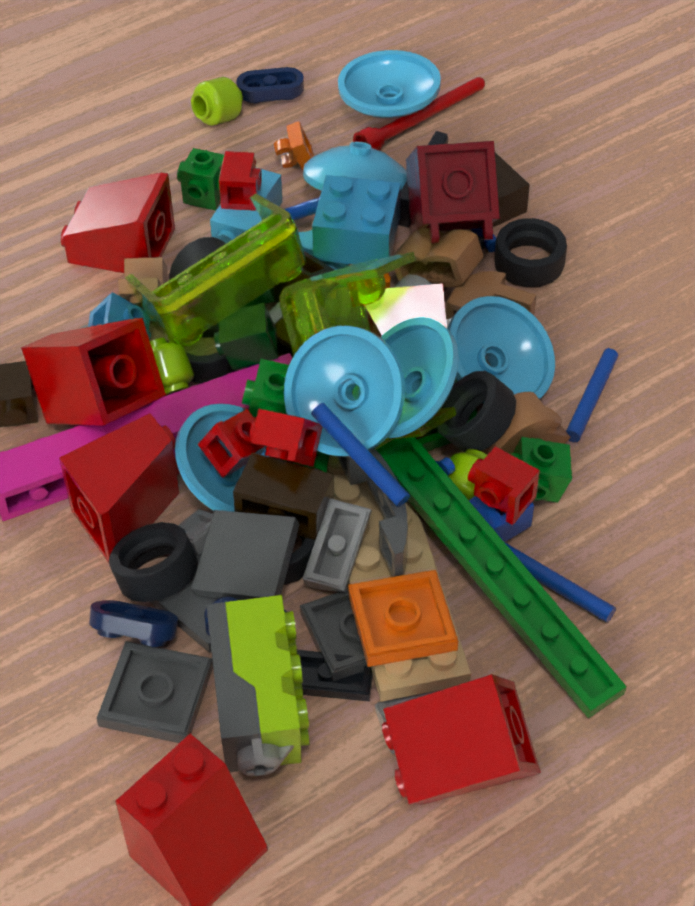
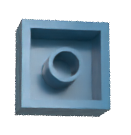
(355, 219)

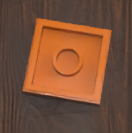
(402, 618)

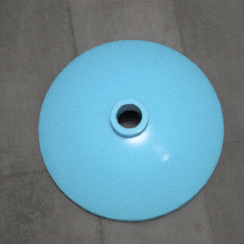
(389, 83)
(353, 161)
(508, 339)
(429, 369)
(328, 371)
(194, 465)

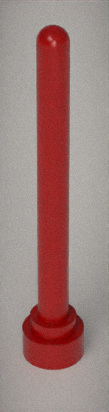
(377, 137)

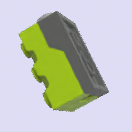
(257, 684)

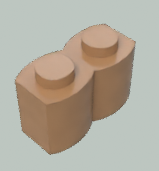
(442, 262)

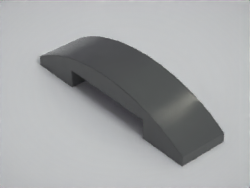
(394, 527)

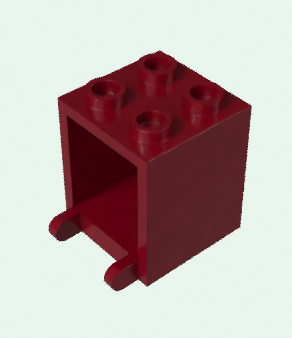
(453, 188)

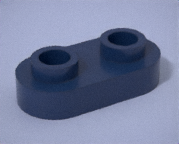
(271, 84)
(121, 619)

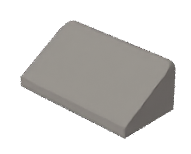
(336, 546)

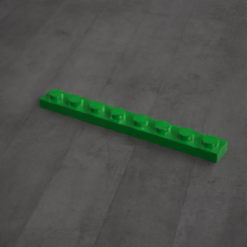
(503, 578)

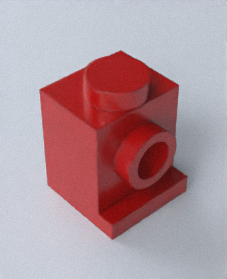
(239, 180)
(235, 436)
(286, 436)
(504, 483)

